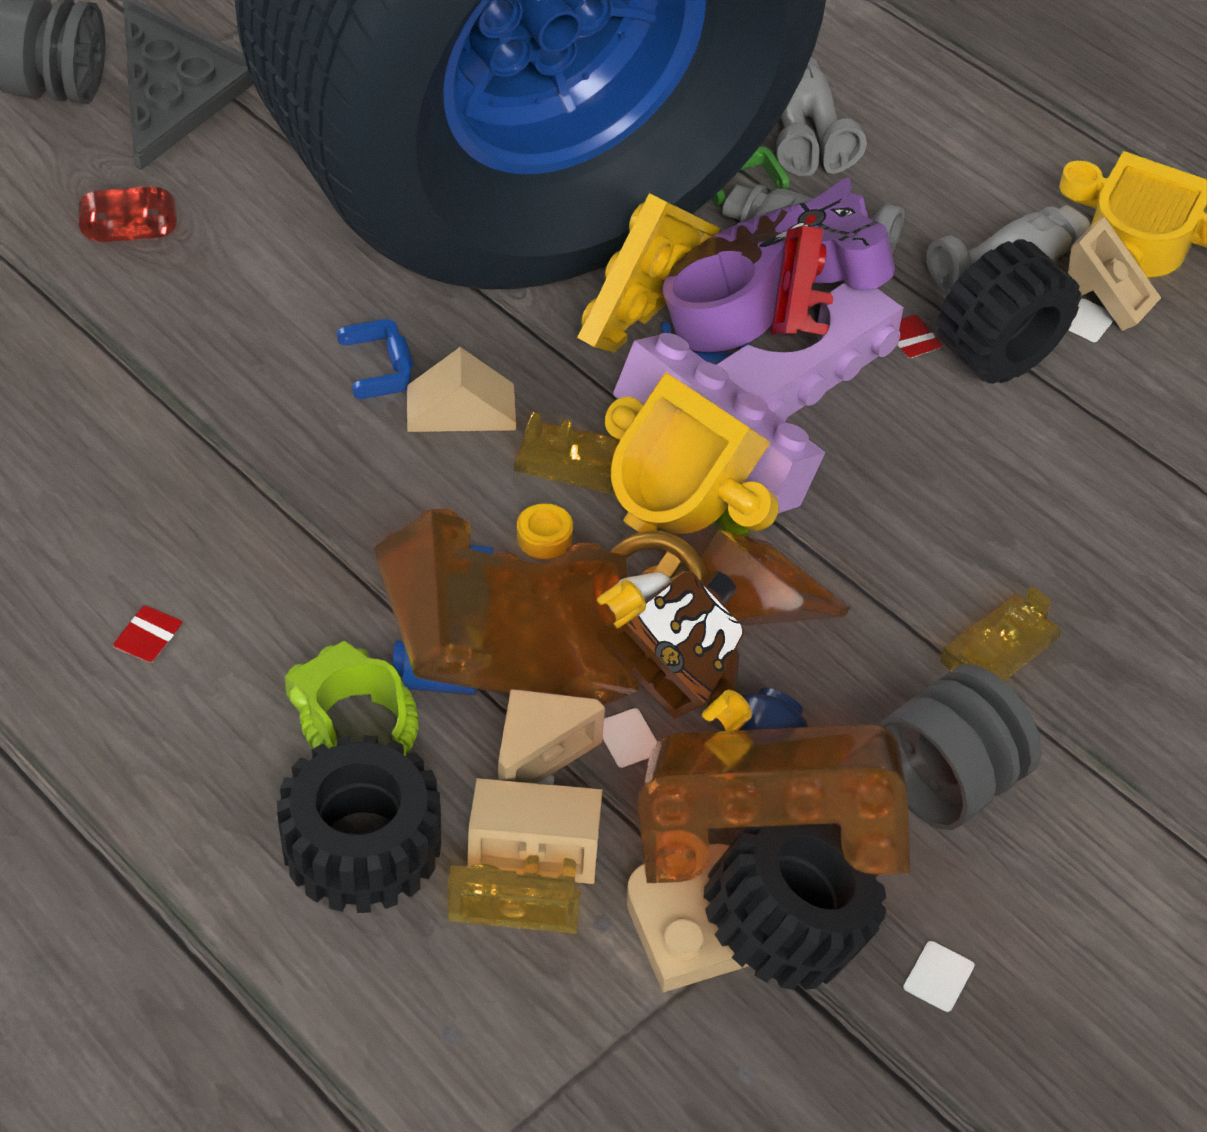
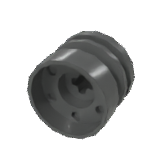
(51, 49)
(963, 745)

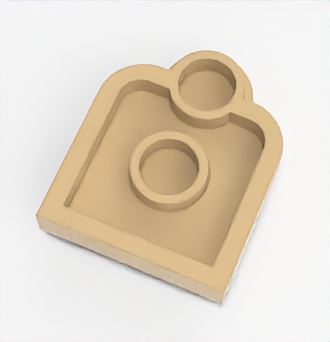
(676, 928)

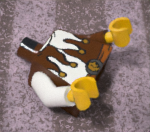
(679, 642)

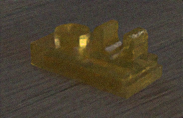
(567, 455)
(1006, 636)
(508, 899)

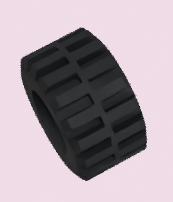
(1008, 311)
(351, 781)
(793, 903)

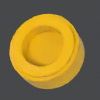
(544, 531)

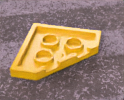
(636, 274)

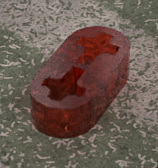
(127, 214)

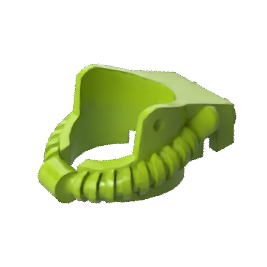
(342, 673)

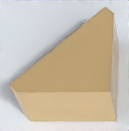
(460, 396)
(546, 734)

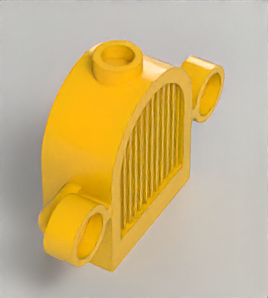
(1147, 204)
(685, 463)

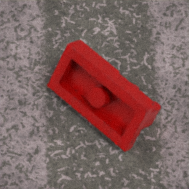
(801, 262)

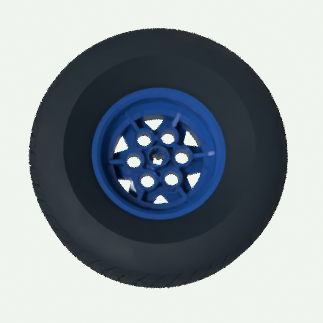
(521, 130)

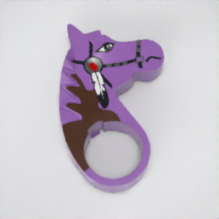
(748, 264)

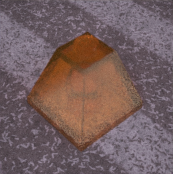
(768, 583)

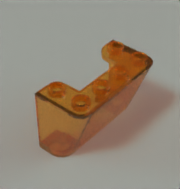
(499, 618)
(774, 780)

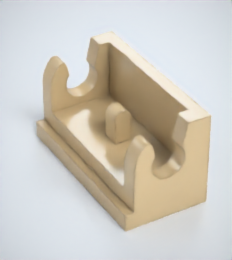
(534, 819)

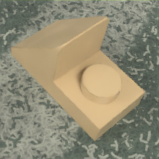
(1106, 266)

